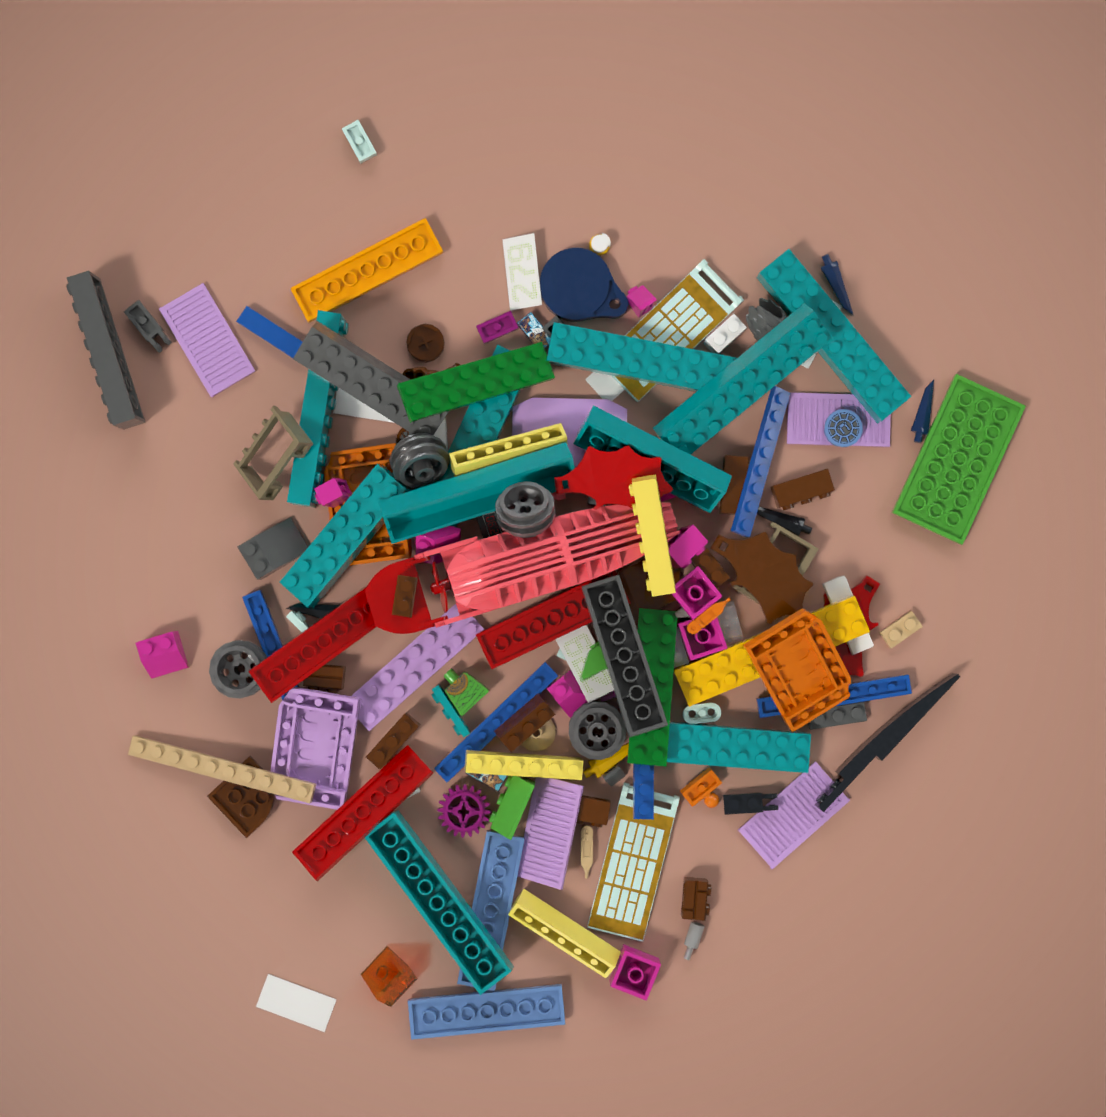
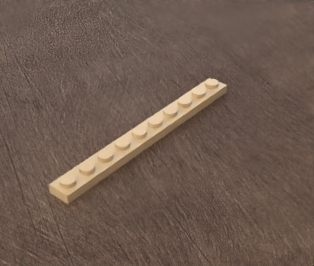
(222, 769)

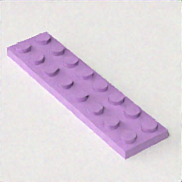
(413, 667)

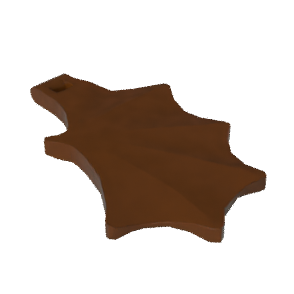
(766, 574)
(634, 584)

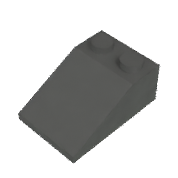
(273, 549)

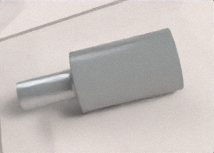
(693, 938)

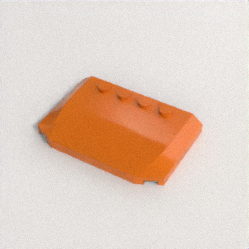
(354, 467)
(800, 668)

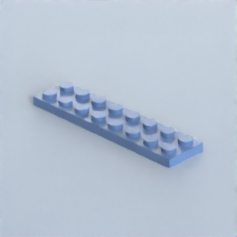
(496, 887)
(486, 1012)

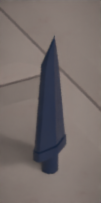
(833, 275)
(922, 418)

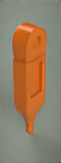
(706, 617)

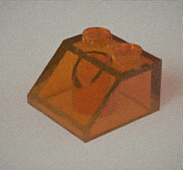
(388, 977)

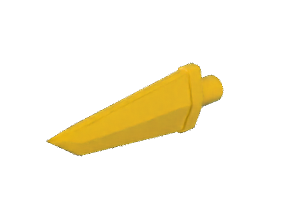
(599, 767)

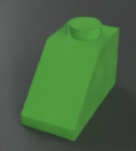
(593, 663)

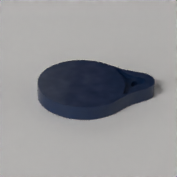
(580, 286)

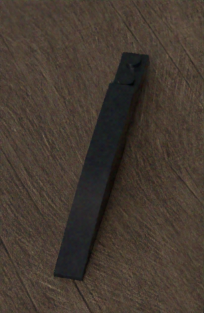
(884, 740)

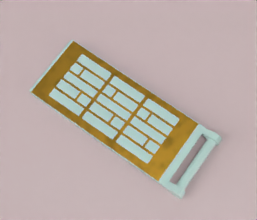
(682, 318)
(632, 868)

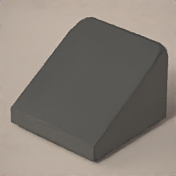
(614, 775)

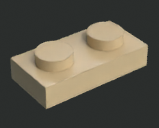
(900, 629)

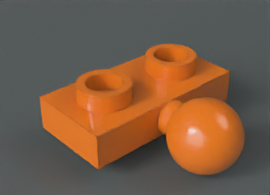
(701, 788)

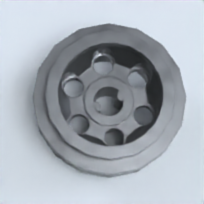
(419, 460)
(525, 509)
(219, 663)
(614, 720)

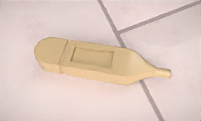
(586, 848)

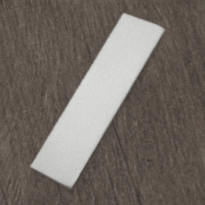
(837, 590)

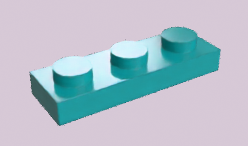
(450, 711)

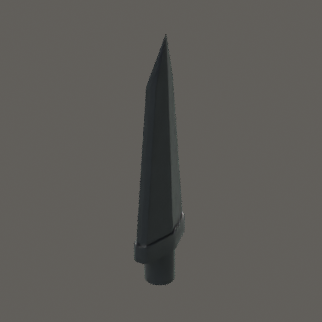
(789, 522)
(319, 610)

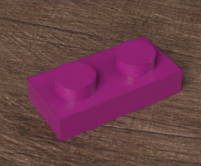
(497, 327)

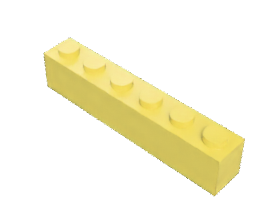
(506, 449)
(653, 535)
(523, 765)
(564, 933)

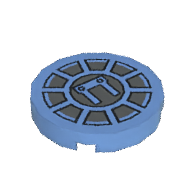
(843, 428)

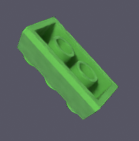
(511, 805)

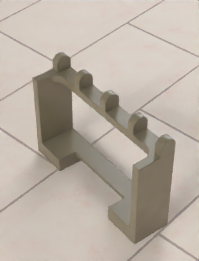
(298, 448)
(804, 562)

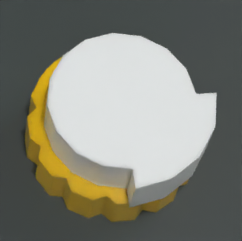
(600, 244)

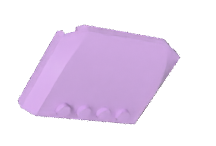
(571, 413)
(316, 743)

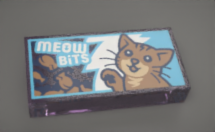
(533, 330)
(492, 781)

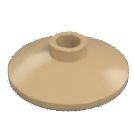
(544, 740)

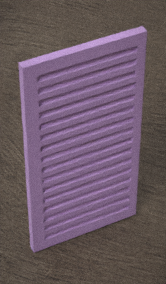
(207, 340)
(810, 410)
(550, 831)
(781, 831)

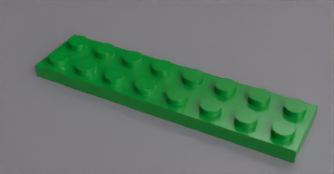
(475, 381)
(658, 639)

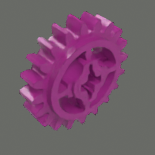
(463, 827)

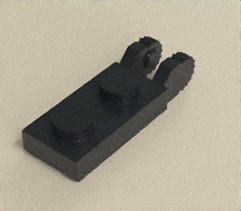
(747, 803)

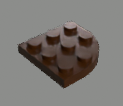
(241, 804)

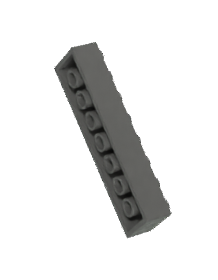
(105, 350)
(360, 376)
(624, 656)

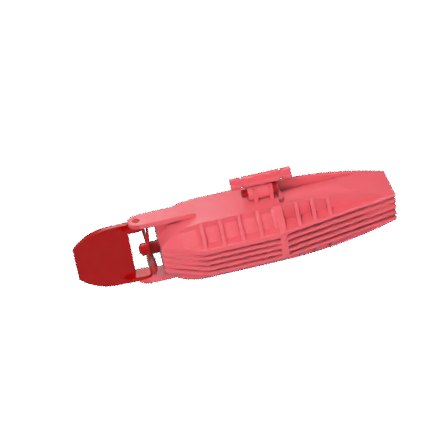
(513, 568)

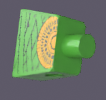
(464, 690)

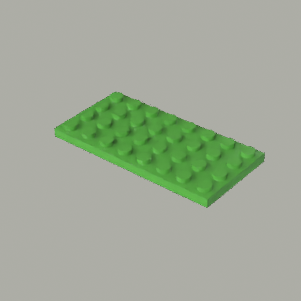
(958, 459)

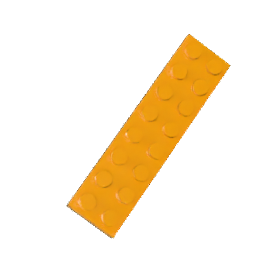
(367, 270)

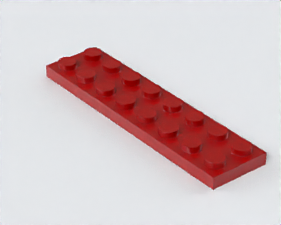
(537, 625)
(314, 647)
(362, 813)

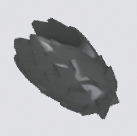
(764, 318)

